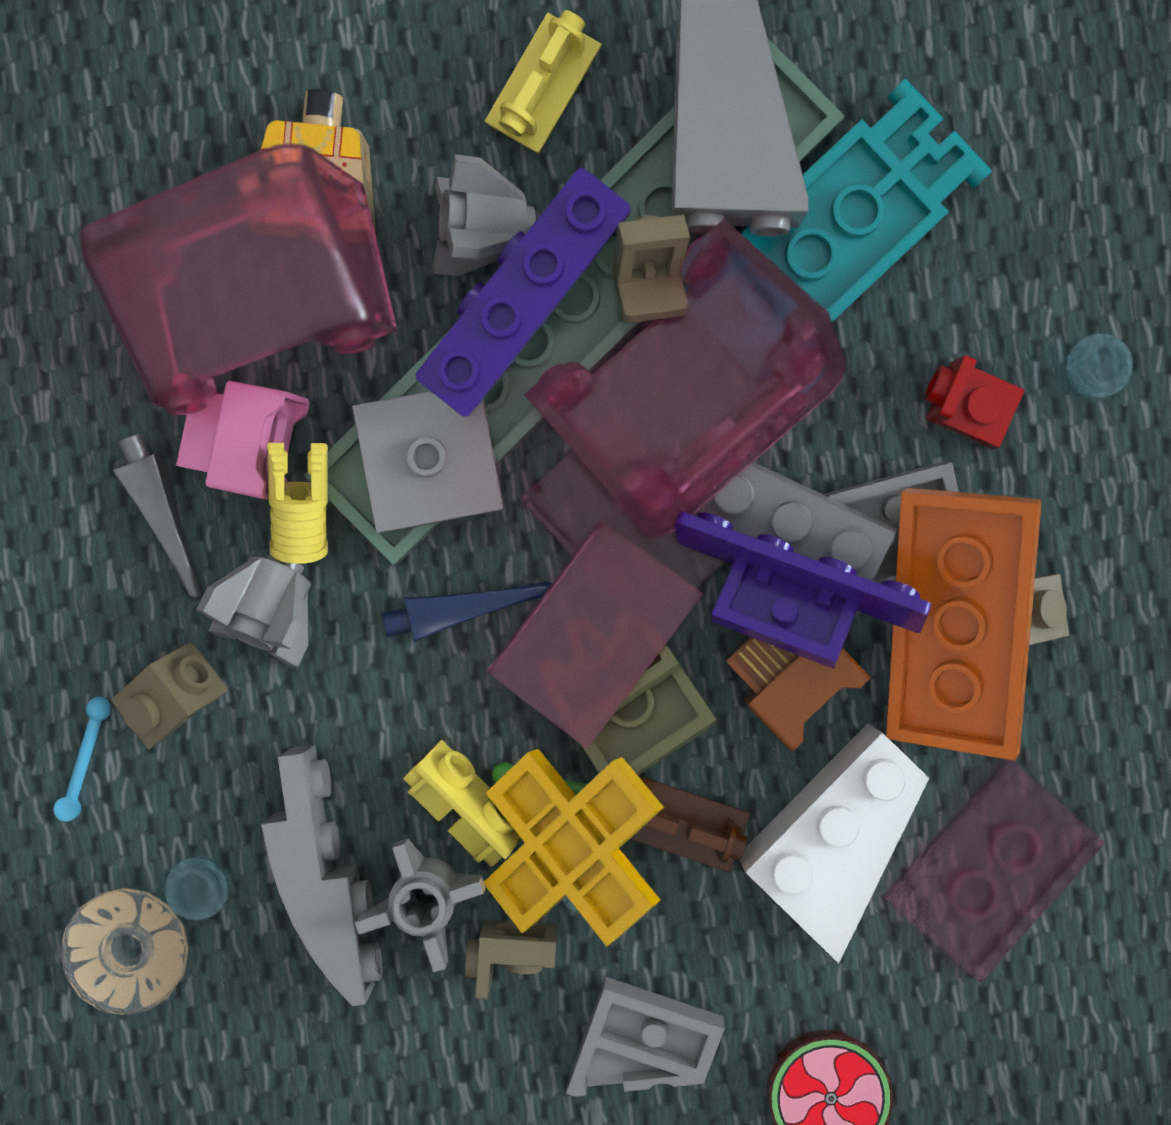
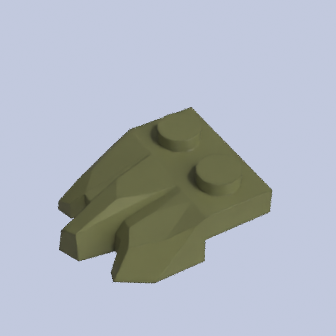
(653, 719)

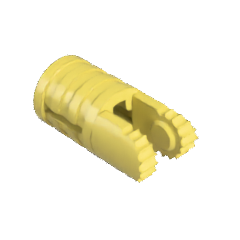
(298, 507)

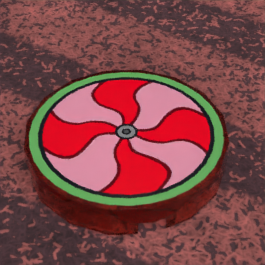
(829, 1082)

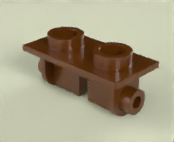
(695, 827)

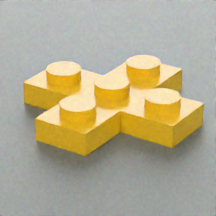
(573, 845)

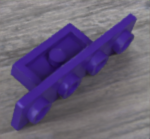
(523, 292)
(793, 598)

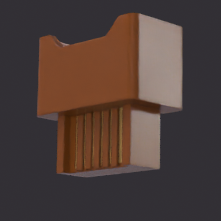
(788, 686)

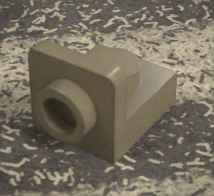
(505, 945)

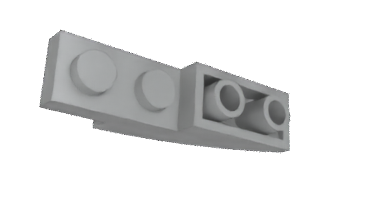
(316, 895)

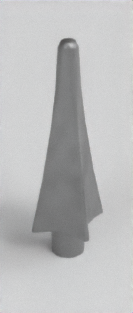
(150, 488)

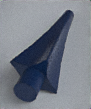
(436, 613)

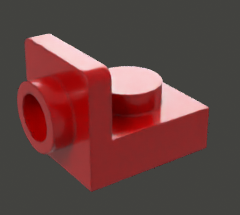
(972, 402)

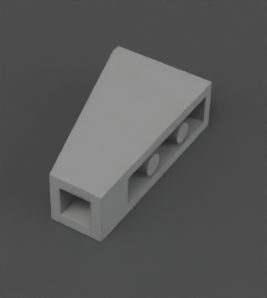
(731, 124)

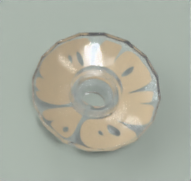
(102, 968)

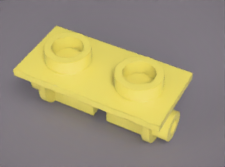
(544, 81)
(449, 782)

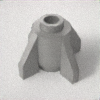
(476, 216)
(262, 606)
(418, 914)

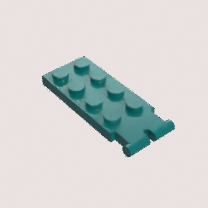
(872, 201)

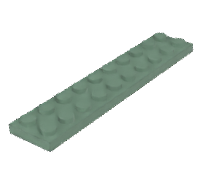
(585, 322)

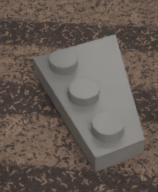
(810, 522)

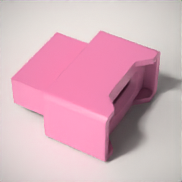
(233, 436)

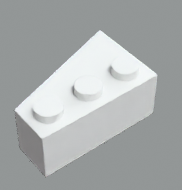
(837, 838)

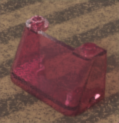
(240, 271)
(698, 389)

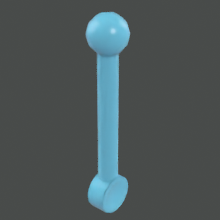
(69, 807)

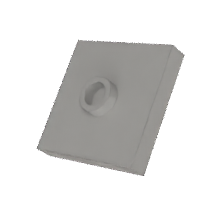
(426, 461)

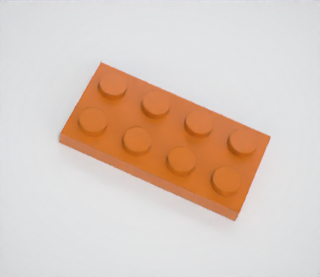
(967, 669)

